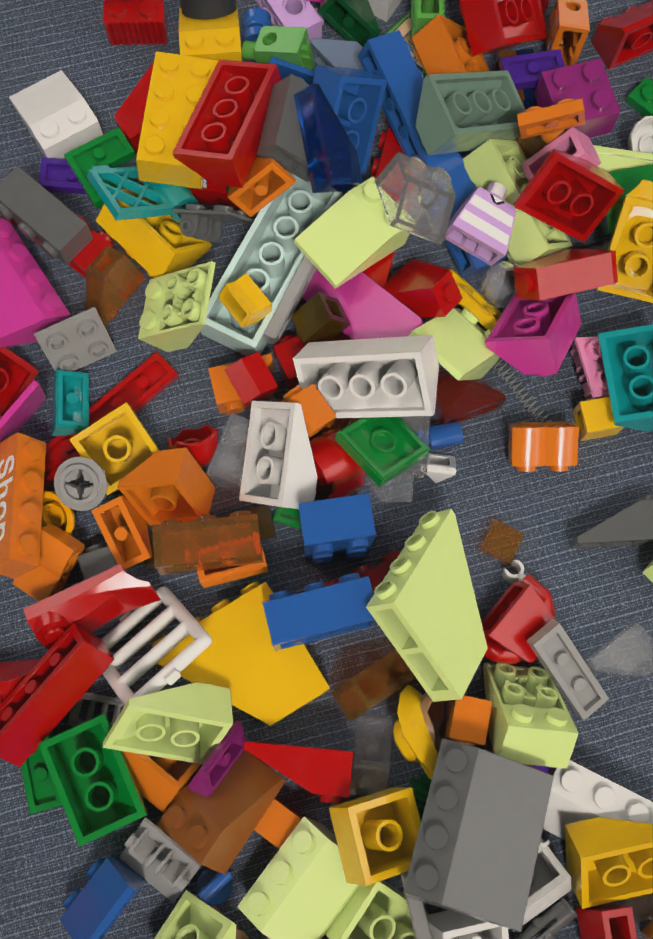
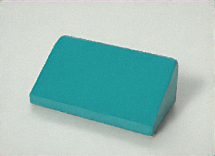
(70, 402)

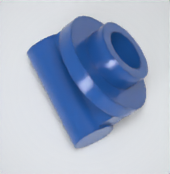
(214, 886)

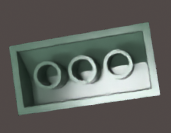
(467, 110)

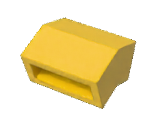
(245, 301)

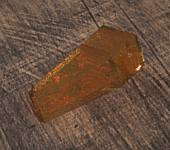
(372, 685)

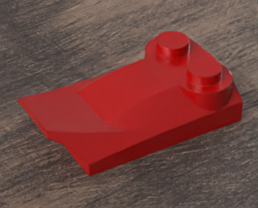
(89, 604)

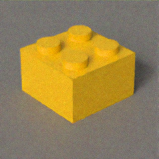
(116, 443)
(376, 834)

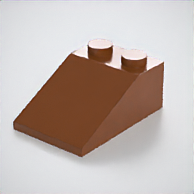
(219, 825)

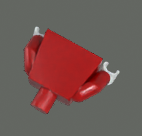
(517, 617)

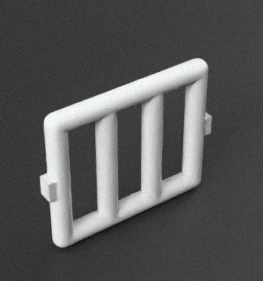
(171, 672)

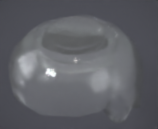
(499, 284)

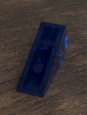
(327, 147)

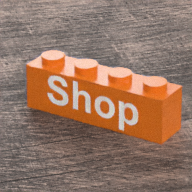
(21, 503)

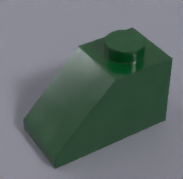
(351, 19)

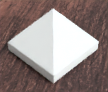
(440, 467)

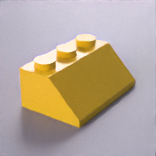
(153, 240)

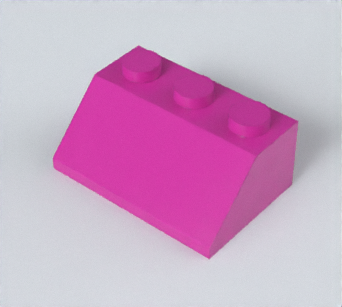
(536, 333)

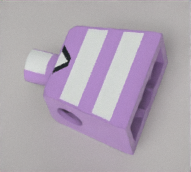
(483, 224)

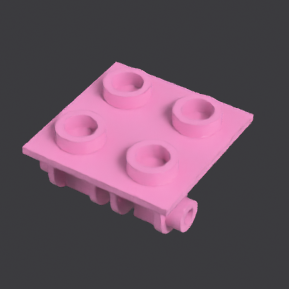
(589, 361)

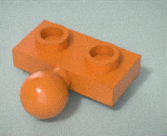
(551, 120)

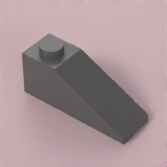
(625, 528)

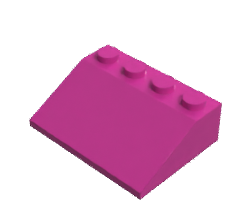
(26, 295)

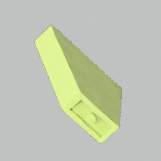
(431, 608)

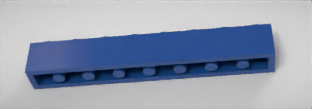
(392, 60)

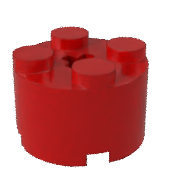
(335, 469)

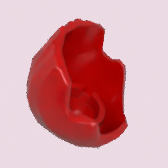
(199, 442)

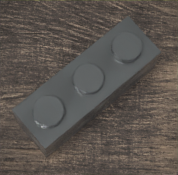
(42, 216)

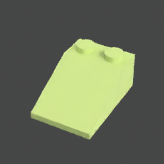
(350, 235)
(460, 344)
(174, 723)
(374, 913)

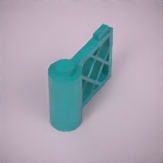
(166, 196)

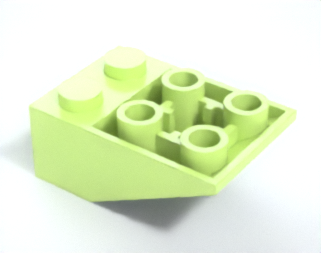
(176, 307)
(528, 716)

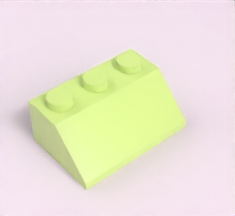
(300, 886)

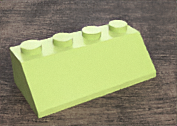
(501, 163)

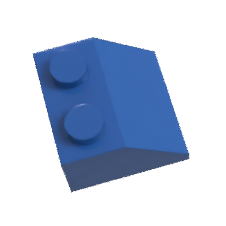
(102, 900)

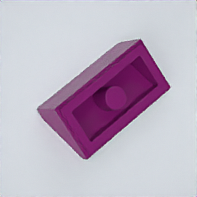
(219, 762)

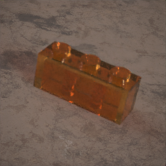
(207, 543)

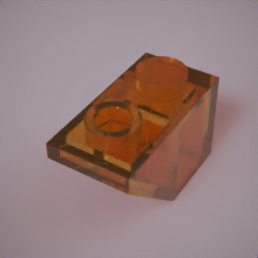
(111, 283)

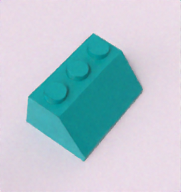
(629, 375)

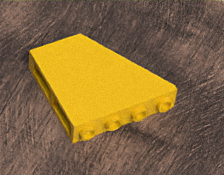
(243, 659)

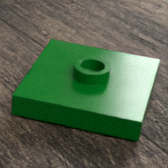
(382, 446)

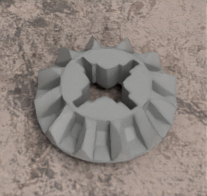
(70, 493)

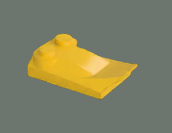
(634, 245)

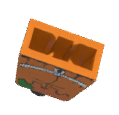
(570, 21)

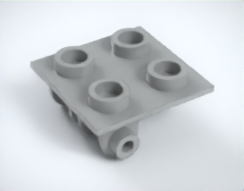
(76, 341)
(159, 860)

